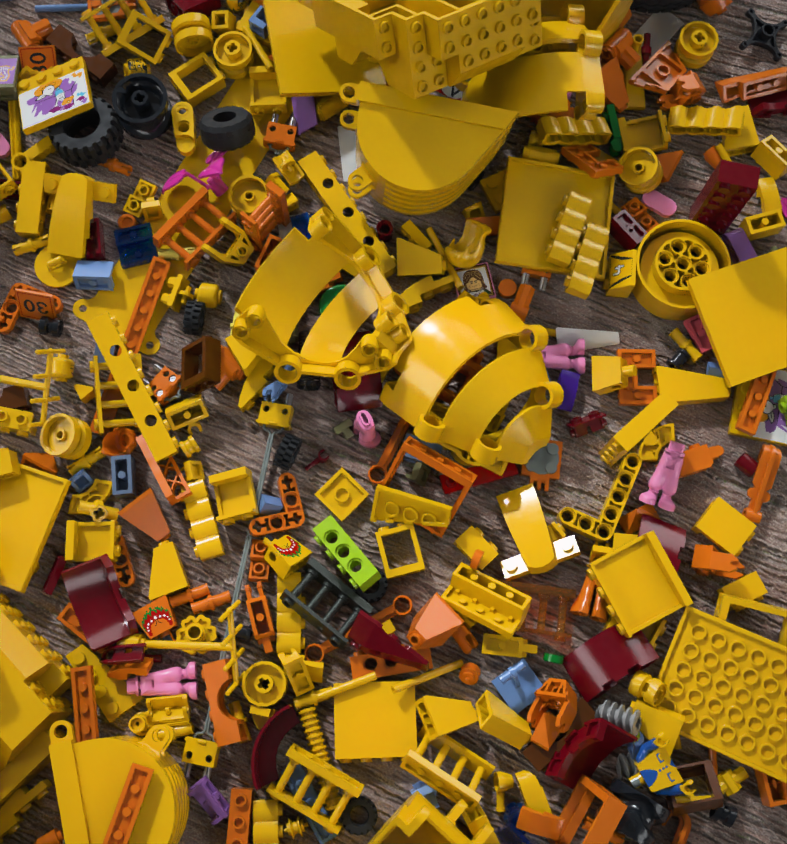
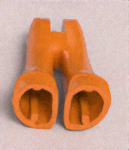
(582, 604)

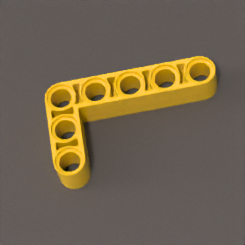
(609, 504)

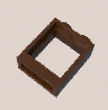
(211, 365)
(695, 769)

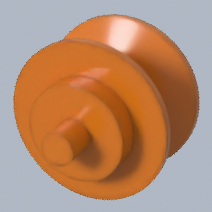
(469, 673)

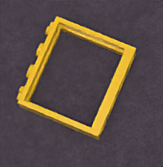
(637, 428)
(723, 605)

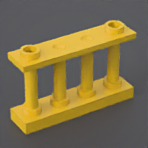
(138, 29)
(99, 423)
(333, 777)
(441, 781)

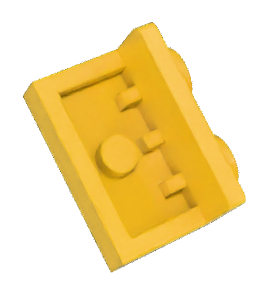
(16, 421)

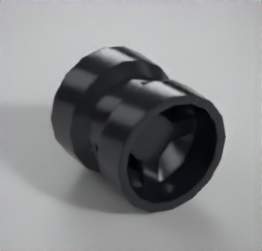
(50, 326)
(725, 814)

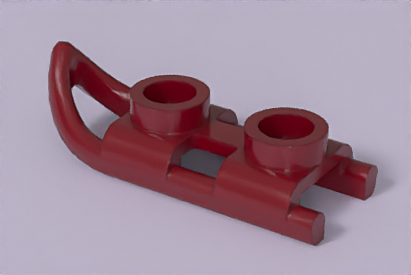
(120, 655)

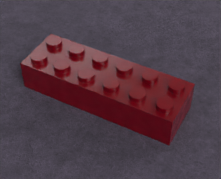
(725, 195)

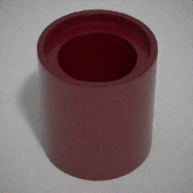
(384, 224)
(746, 464)

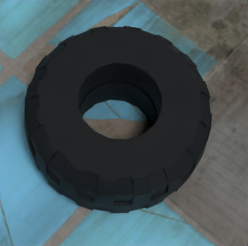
(227, 128)

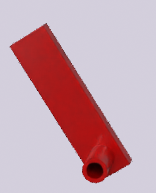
(484, 476)

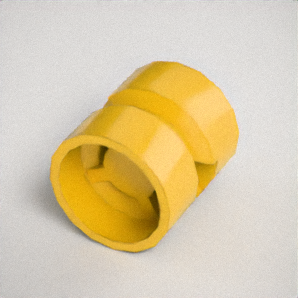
(649, 688)

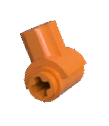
(31, 34)
(620, 46)
(229, 369)

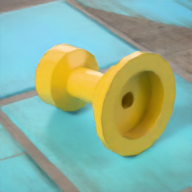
(138, 724)

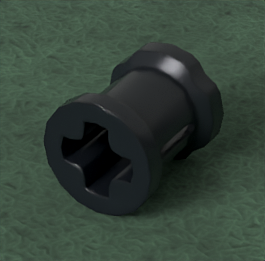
(678, 359)
(245, 633)

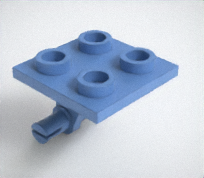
(517, 685)

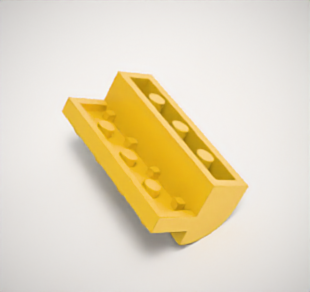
(487, 600)

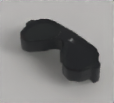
(475, 183)

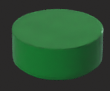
(553, 658)

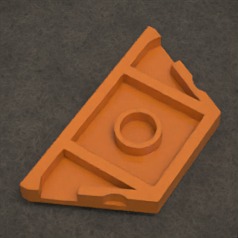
(659, 71)

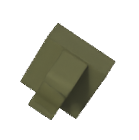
(343, 428)
(419, 474)

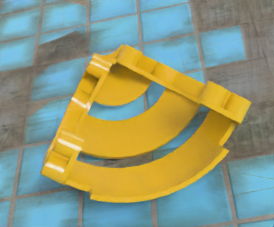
(541, 81)
(290, 283)
(442, 348)

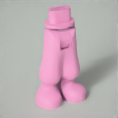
(557, 356)
(365, 428)
(665, 477)
(166, 682)

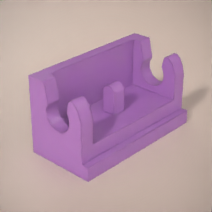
(210, 799)

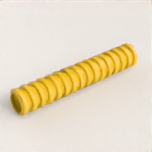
(318, 749)

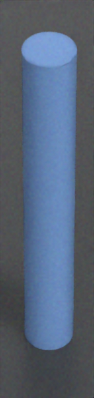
(61, 8)

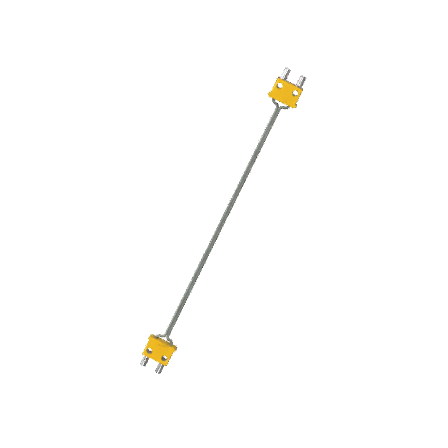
(274, 418)

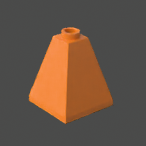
(614, 85)
(147, 515)
(433, 624)

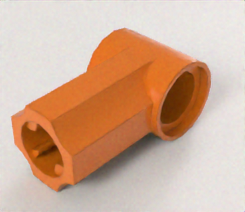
(522, 301)

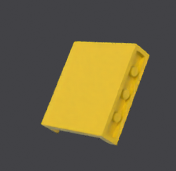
(638, 584)
(374, 722)

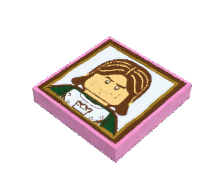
(476, 280)

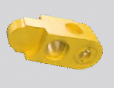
(185, 141)
(532, 791)

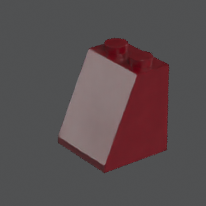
(180, 7)

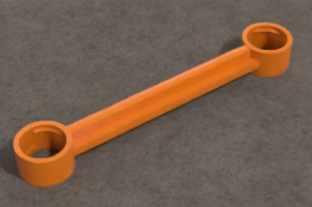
(390, 450)
(381, 616)

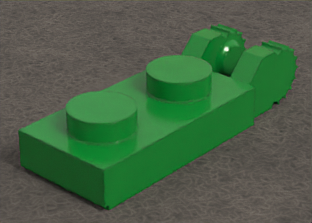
(615, 140)

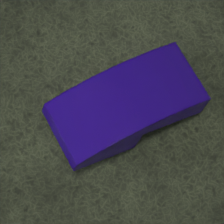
(569, 382)

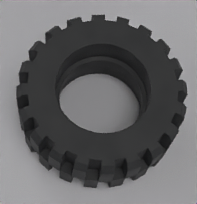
(95, 147)

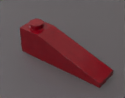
(373, 640)

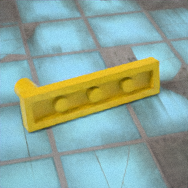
(635, 94)

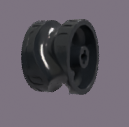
(142, 106)
(640, 814)

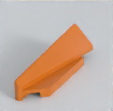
(752, 85)

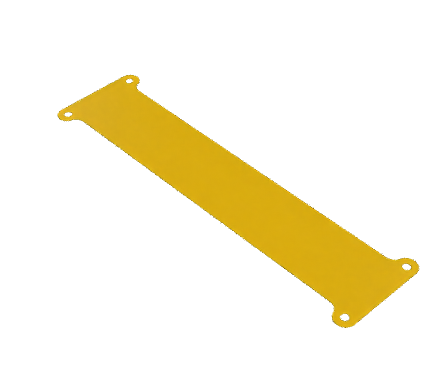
(236, 164)

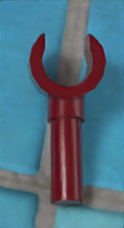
(317, 460)

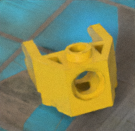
(240, 243)

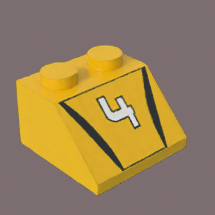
(620, 274)

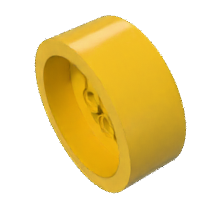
(673, 298)

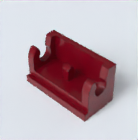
(626, 230)
(95, 244)

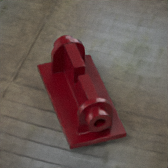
(593, 420)

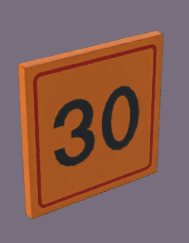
(38, 57)
(35, 304)

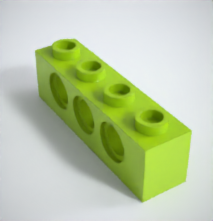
(330, 529)

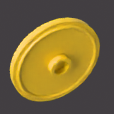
(55, 269)

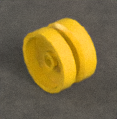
(192, 34)
(696, 44)
(234, 54)
(641, 170)
(246, 194)
(65, 436)
(253, 680)

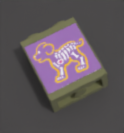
(9, 73)

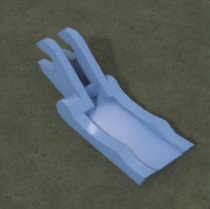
(276, 388)

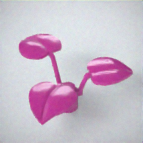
(212, 171)

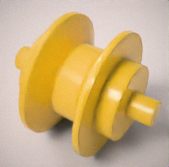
(295, 827)

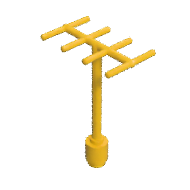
(45, 387)
(211, 646)

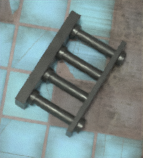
(332, 584)

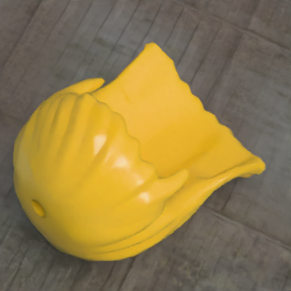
(470, 247)

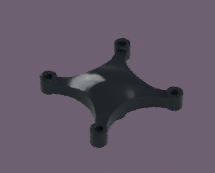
(763, 34)

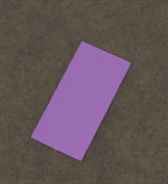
(305, 113)

